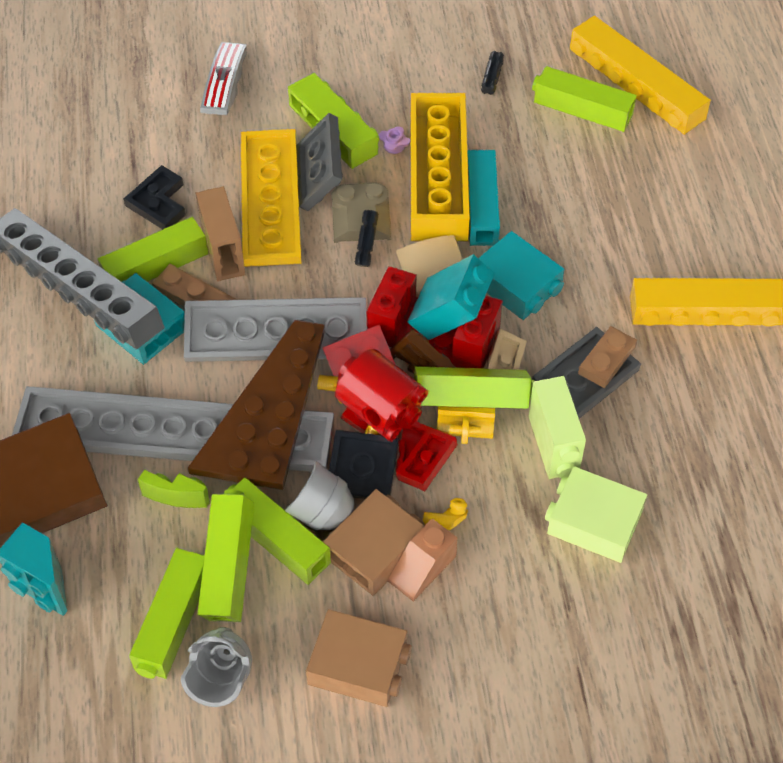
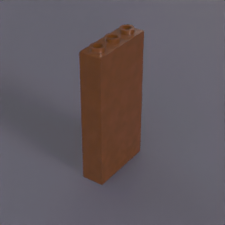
(46, 478)

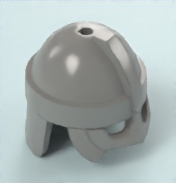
(322, 501)
(217, 668)

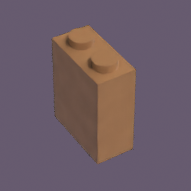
(220, 233)
(372, 540)
(358, 658)

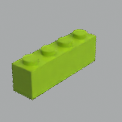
(315, 99)

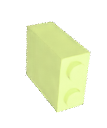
(556, 427)
(595, 513)

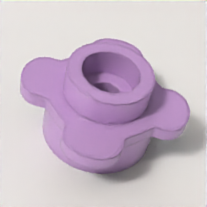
(394, 140)

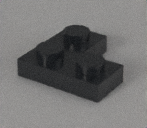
(153, 200)

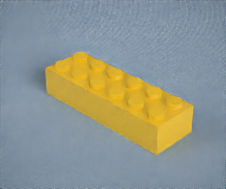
(439, 166)

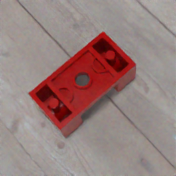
(465, 345)

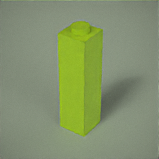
(584, 98)
(152, 254)
(475, 387)
(284, 535)
(226, 557)
(168, 616)

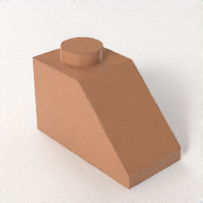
(424, 559)

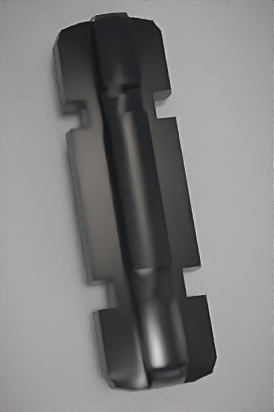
(492, 72)
(366, 238)

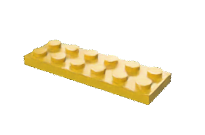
(270, 198)

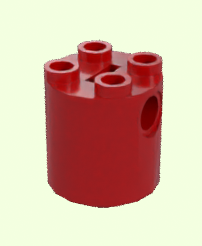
(380, 393)

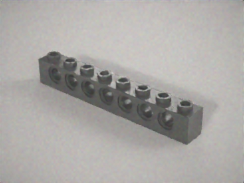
(79, 280)

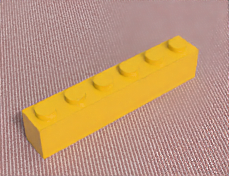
(640, 74)
(706, 301)

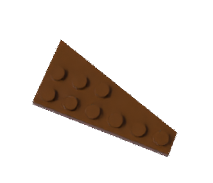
(264, 422)

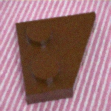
(418, 352)

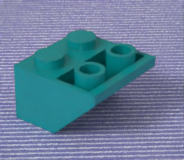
(34, 568)

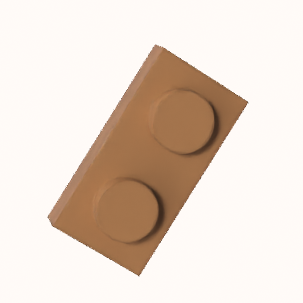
(607, 357)

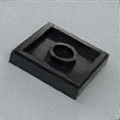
(364, 462)

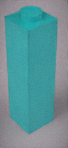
(483, 198)

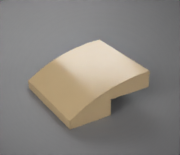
(429, 257)

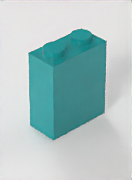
(522, 275)
(451, 297)
(171, 315)

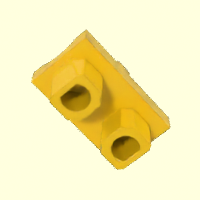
(466, 422)

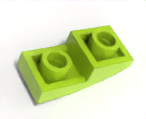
(181, 492)

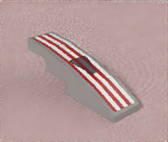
(223, 78)

